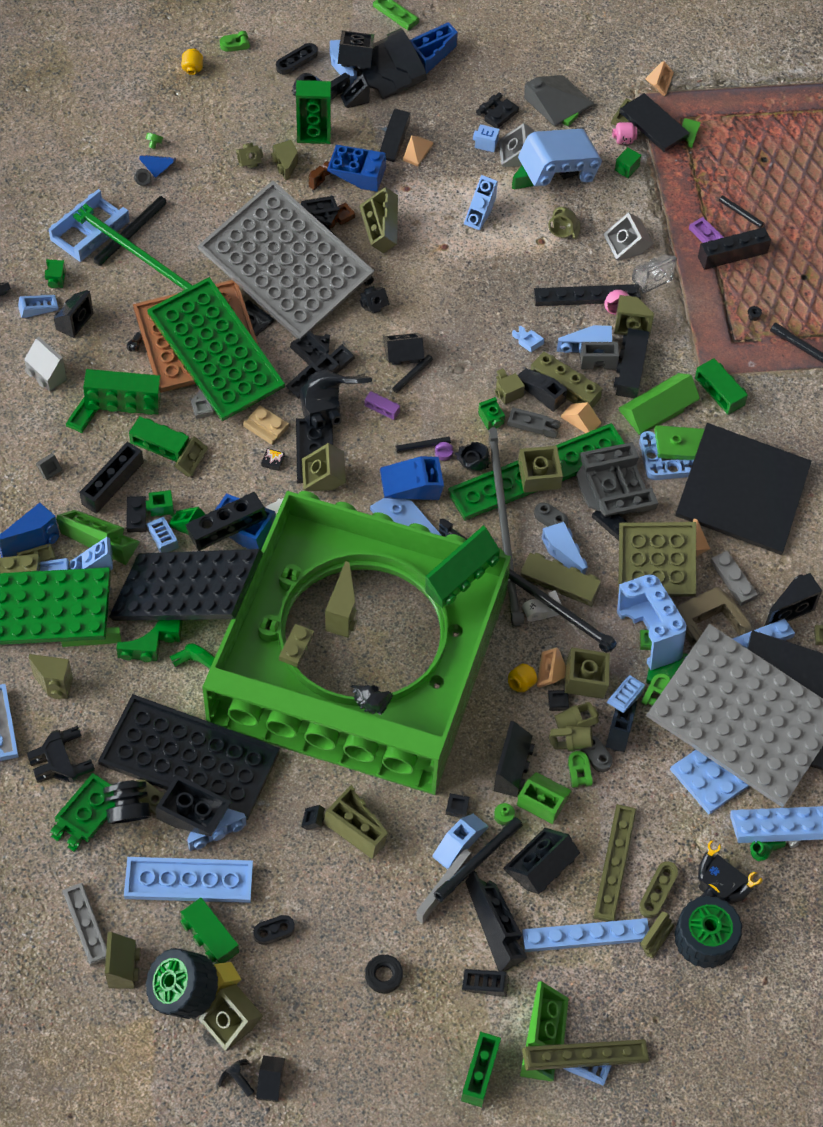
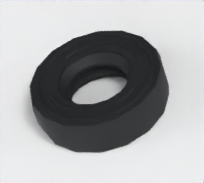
(383, 961)

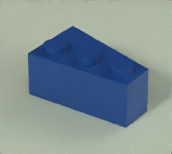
(435, 45)

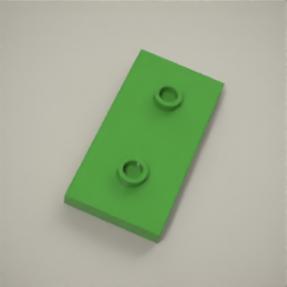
(677, 442)

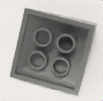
(555, 98)

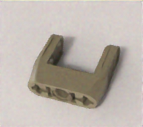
(708, 605)

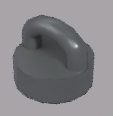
(142, 176)

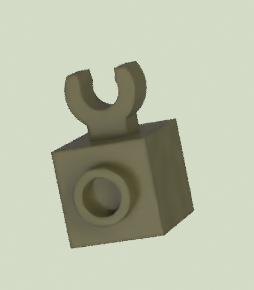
(508, 387)

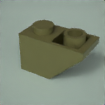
(285, 157)

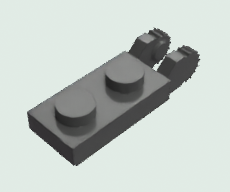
(533, 422)

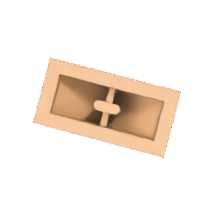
(581, 416)

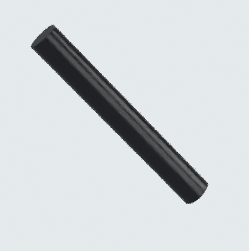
(741, 211)
(407, 378)
(421, 444)

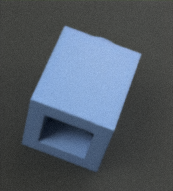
(486, 138)

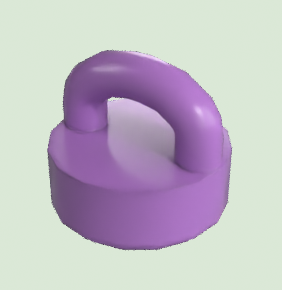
(444, 451)

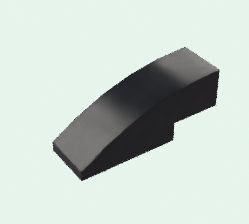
(395, 134)

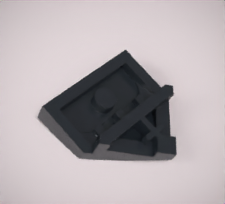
(323, 208)
(311, 347)

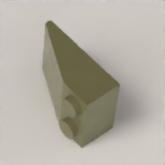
(341, 611)

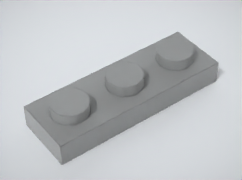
(734, 578)

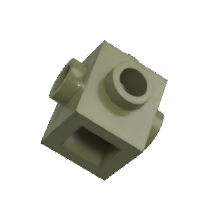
(243, 155)

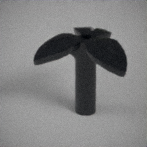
(234, 1071)

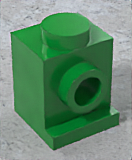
(55, 273)
(491, 413)
(160, 503)

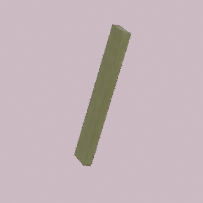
(614, 863)
(585, 1054)

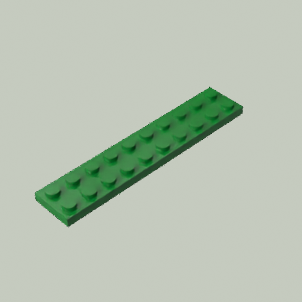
(479, 493)

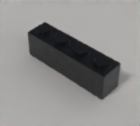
(734, 248)
(632, 363)
(111, 477)

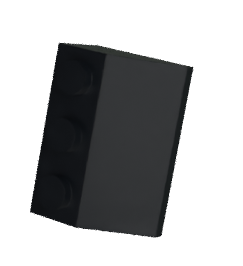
(514, 760)
(542, 860)

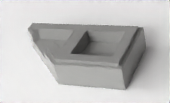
(201, 406)

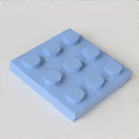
(707, 781)

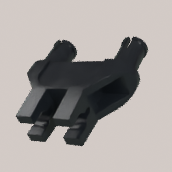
(58, 763)

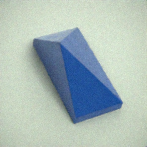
(156, 164)

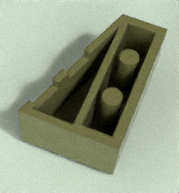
(381, 219)
(355, 823)

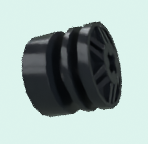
(127, 802)

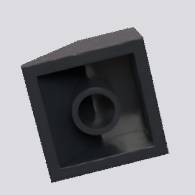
(74, 314)
(404, 348)

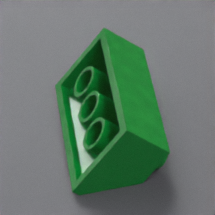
(462, 567)

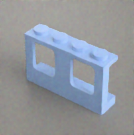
(94, 237)

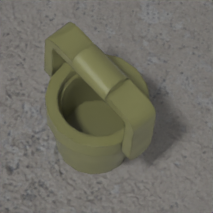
(573, 717)
(576, 738)

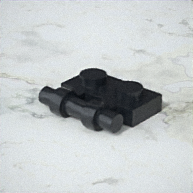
(501, 113)

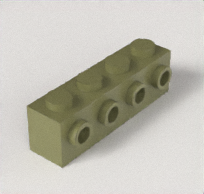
(578, 386)
(564, 580)

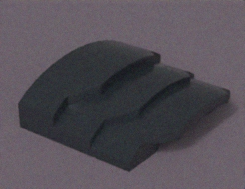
(394, 65)

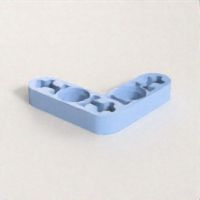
(658, 464)

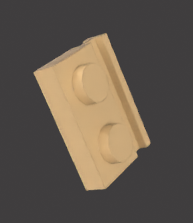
(266, 425)

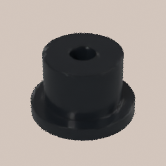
(754, 313)

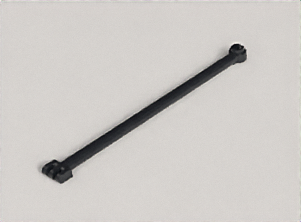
(606, 642)

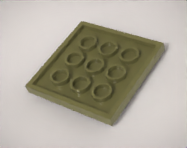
(661, 551)

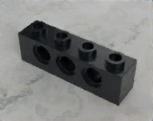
(226, 521)

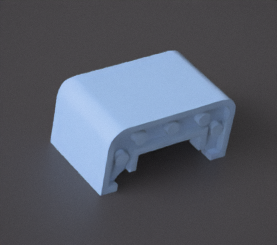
(557, 152)
(649, 602)

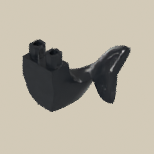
(321, 396)

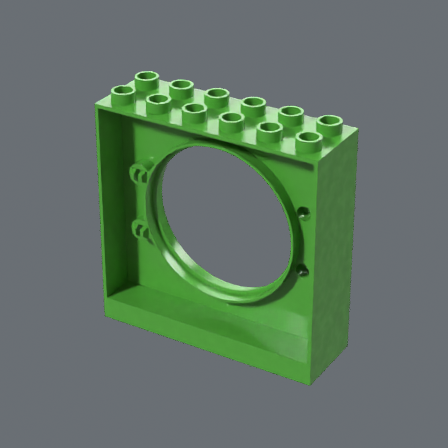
(281, 706)

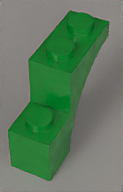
(147, 647)

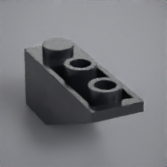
(544, 388)

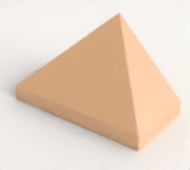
(661, 78)
(417, 150)
(701, 542)
(551, 667)

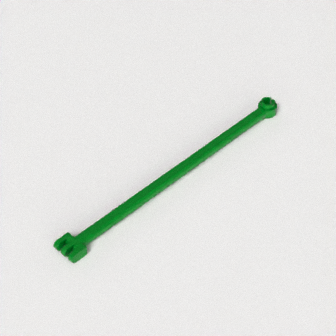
(88, 216)

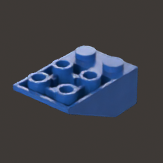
(358, 166)
(413, 479)

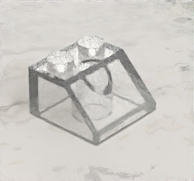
(654, 273)

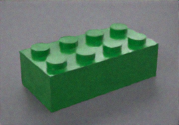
(313, 112)
(122, 391)

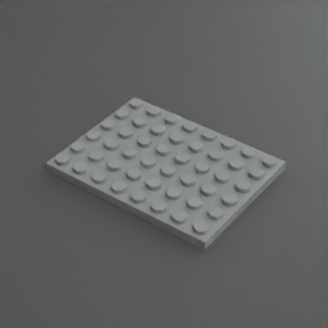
(286, 260)
(743, 715)

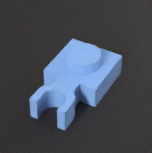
(528, 340)

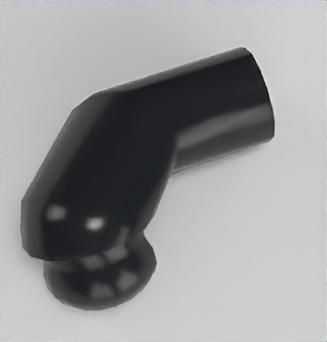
(133, 344)

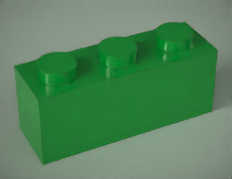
(721, 386)
(158, 438)
(209, 932)
(480, 1069)

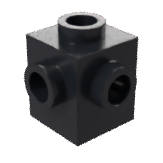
(374, 299)

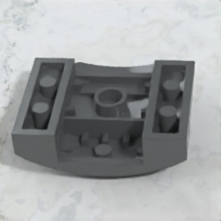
(613, 482)

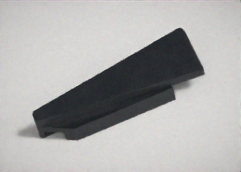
(496, 922)

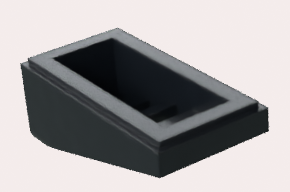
(484, 989)

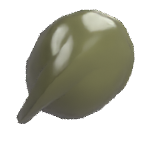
(564, 217)

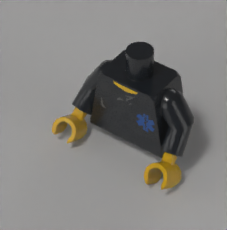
(722, 879)

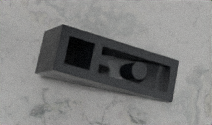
(620, 728)

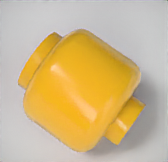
(192, 61)
(522, 678)

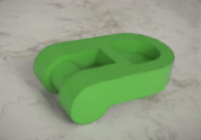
(235, 42)
(657, 685)
(578, 763)

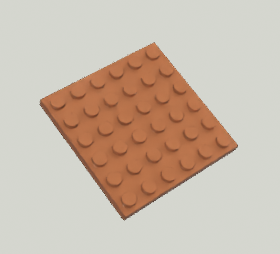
(161, 355)

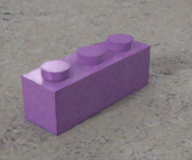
(382, 405)

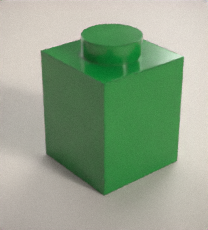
(627, 162)

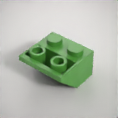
(543, 797)

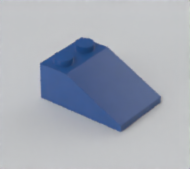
(30, 531)
(254, 536)

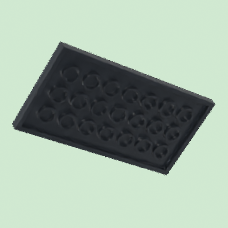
(186, 585)
(163, 742)

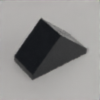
(357, 93)
(270, 1078)

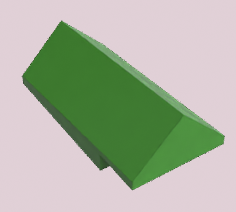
(661, 403)
(91, 530)
(546, 1025)

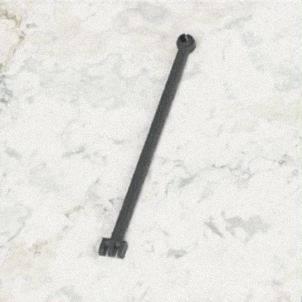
(516, 616)

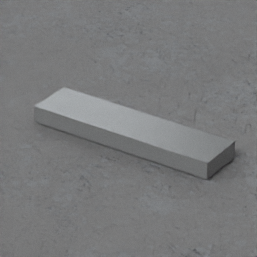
(431, 902)
(86, 924)

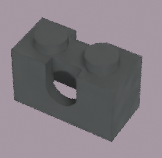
(607, 359)

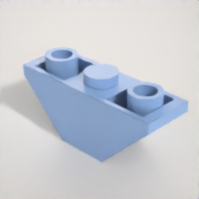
(481, 203)
(95, 557)
(231, 822)
(459, 837)

